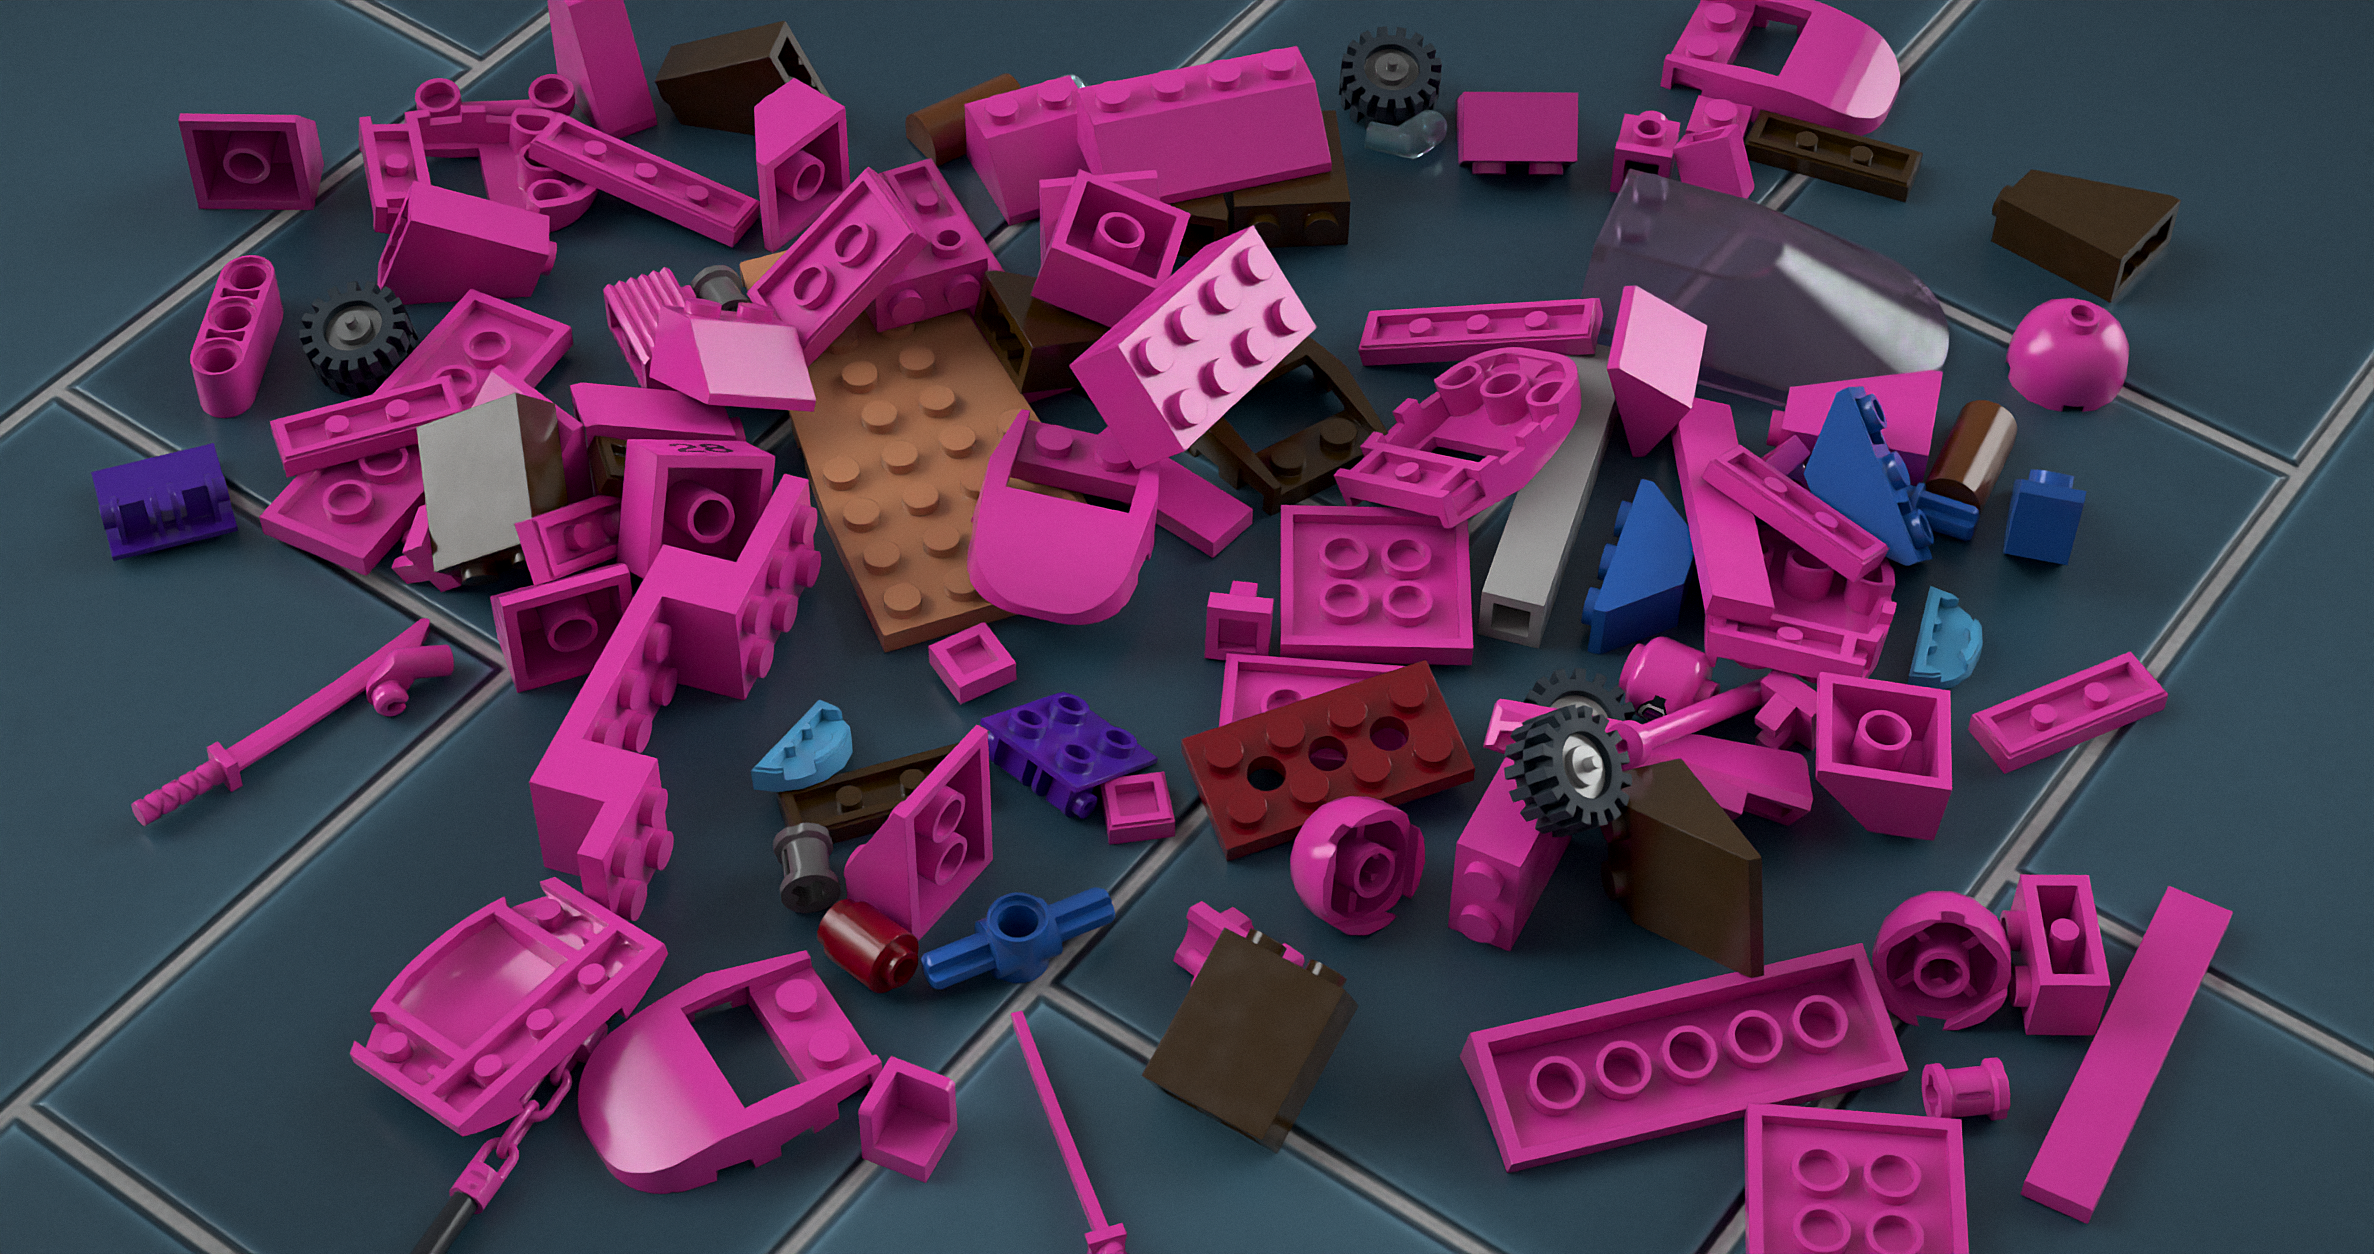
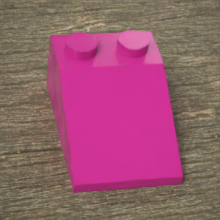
(930, 842)

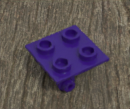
(164, 501)
(1062, 750)

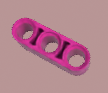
(237, 336)

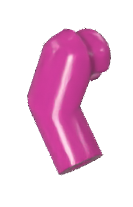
(398, 671)

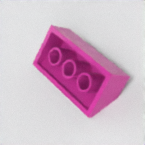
(1208, 125)

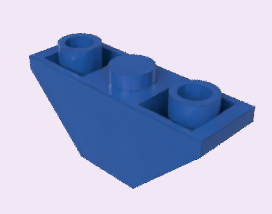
(1866, 481)
(2043, 517)
(1642, 575)

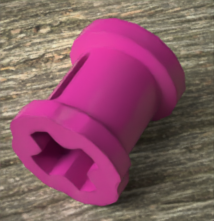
(1966, 1090)

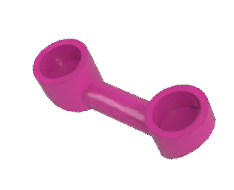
(546, 92)

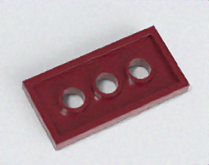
(1337, 720)

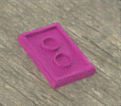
(840, 263)
(1269, 682)

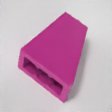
(602, 61)
(463, 243)
(1907, 402)
(649, 414)

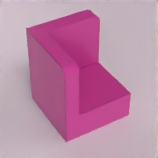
(1715, 161)
(908, 1119)

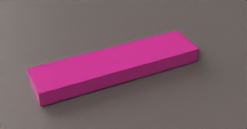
(645, 180)
(1467, 330)

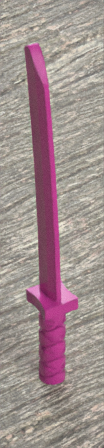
(225, 765)
(1103, 1238)

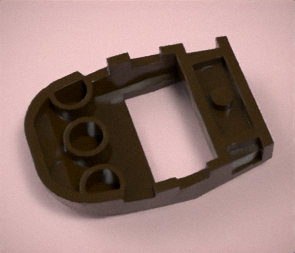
(1307, 459)

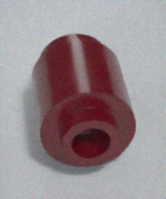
(868, 945)

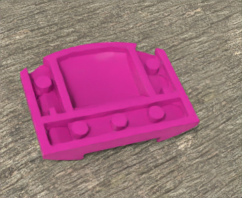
(505, 1003)

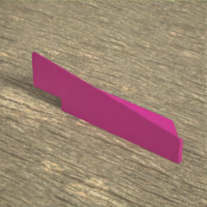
(1734, 773)

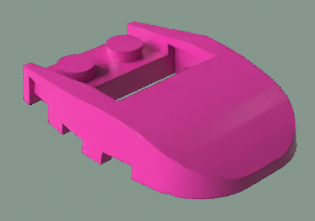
(1834, 77)
(397, 154)
(1496, 405)
(1055, 553)
(1817, 617)
(666, 1109)

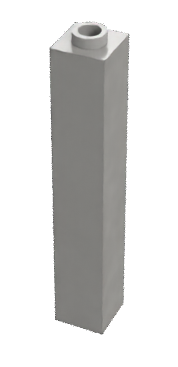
(1549, 516)

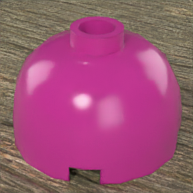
(2068, 355)
(1356, 863)
(1942, 960)

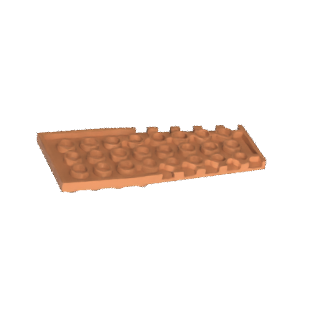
(902, 461)

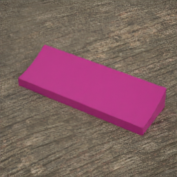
(1682, 1057)

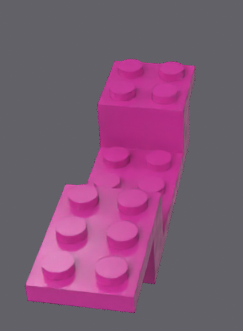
(687, 625)

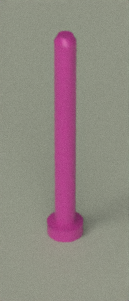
(1641, 739)

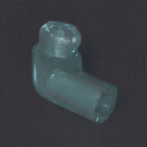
(1410, 138)

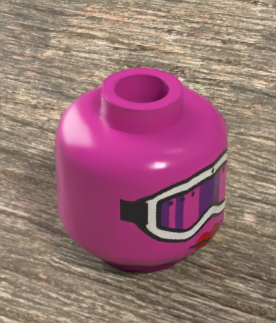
(1666, 678)

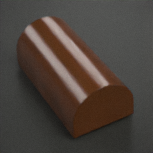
(941, 128)
(1973, 454)

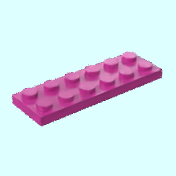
(366, 504)

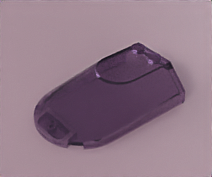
(1774, 291)

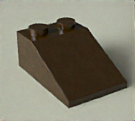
(1686, 868)

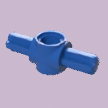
(1017, 938)

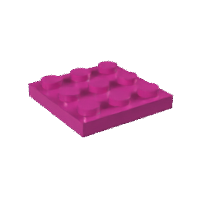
(1374, 586)
(1852, 1182)

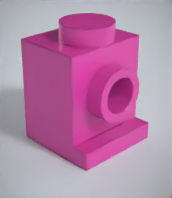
(1644, 140)

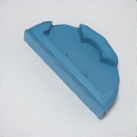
(1946, 643)
(807, 753)

